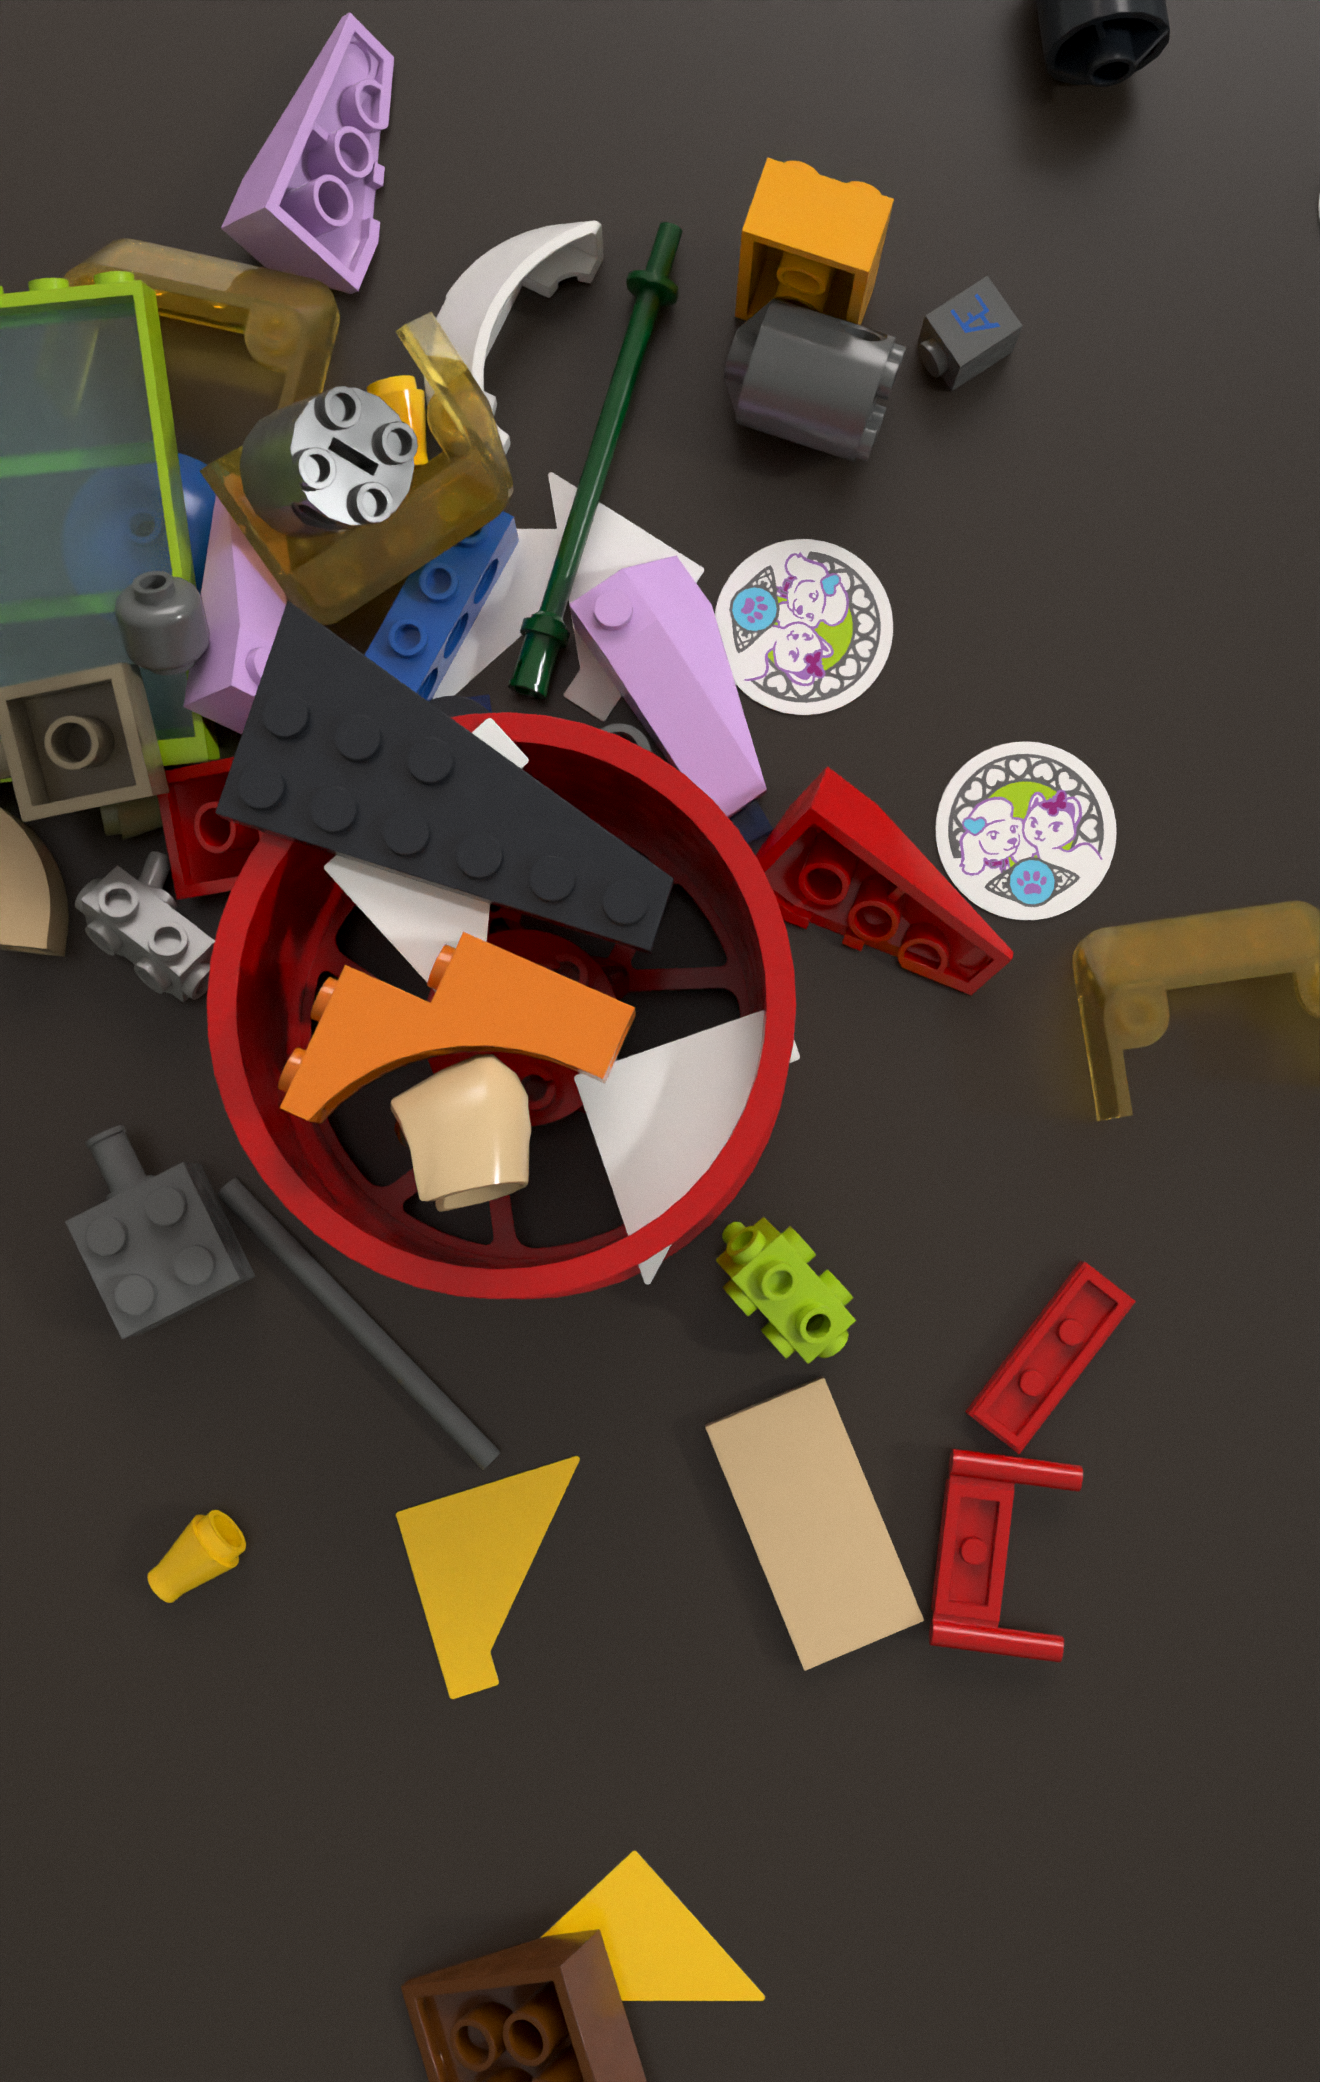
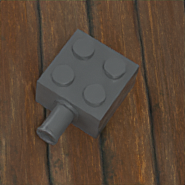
(155, 1240)

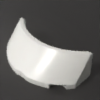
(488, 288)

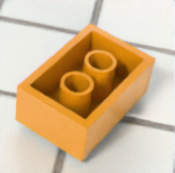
(811, 242)

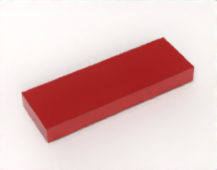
(1050, 1356)

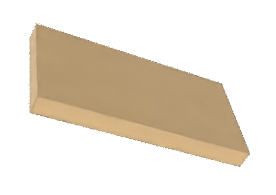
(814, 1523)

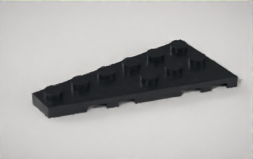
(392, 782)

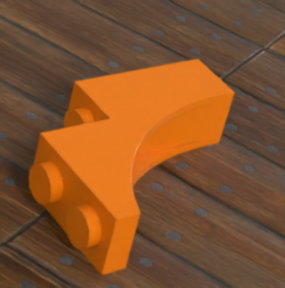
(480, 1005)

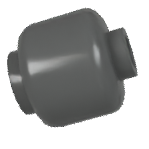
(162, 623)

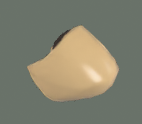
(466, 1132)

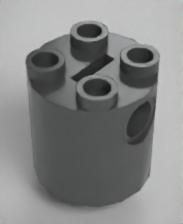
(812, 378)
(328, 463)

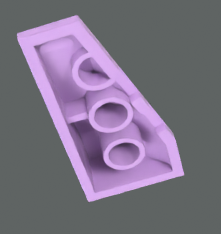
(316, 177)
(671, 667)

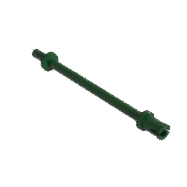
(545, 629)

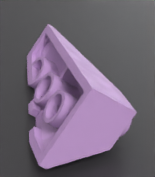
(242, 616)

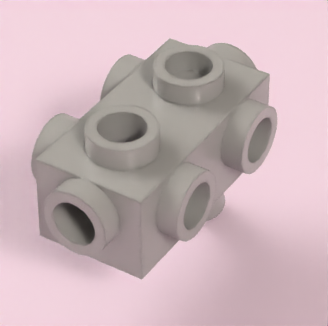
(144, 927)

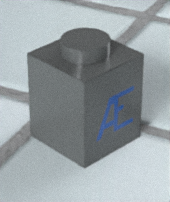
(968, 334)

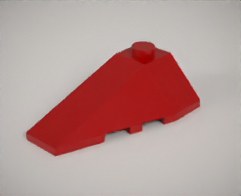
(859, 875)

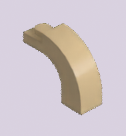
(31, 892)

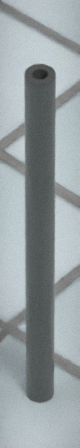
(358, 1323)

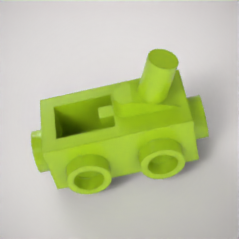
(774, 1276)

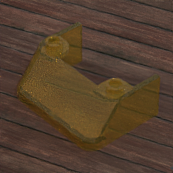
(284, 316)
(444, 504)
(1129, 967)

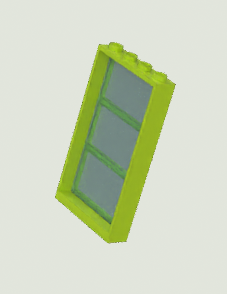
(88, 487)

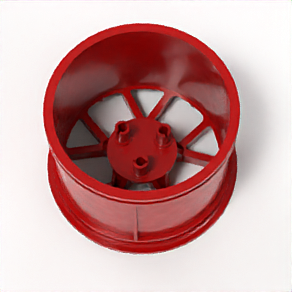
(283, 935)

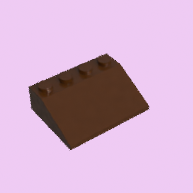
(526, 2016)

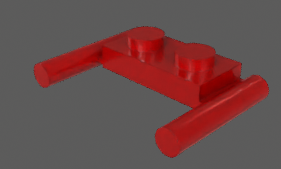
(975, 1553)

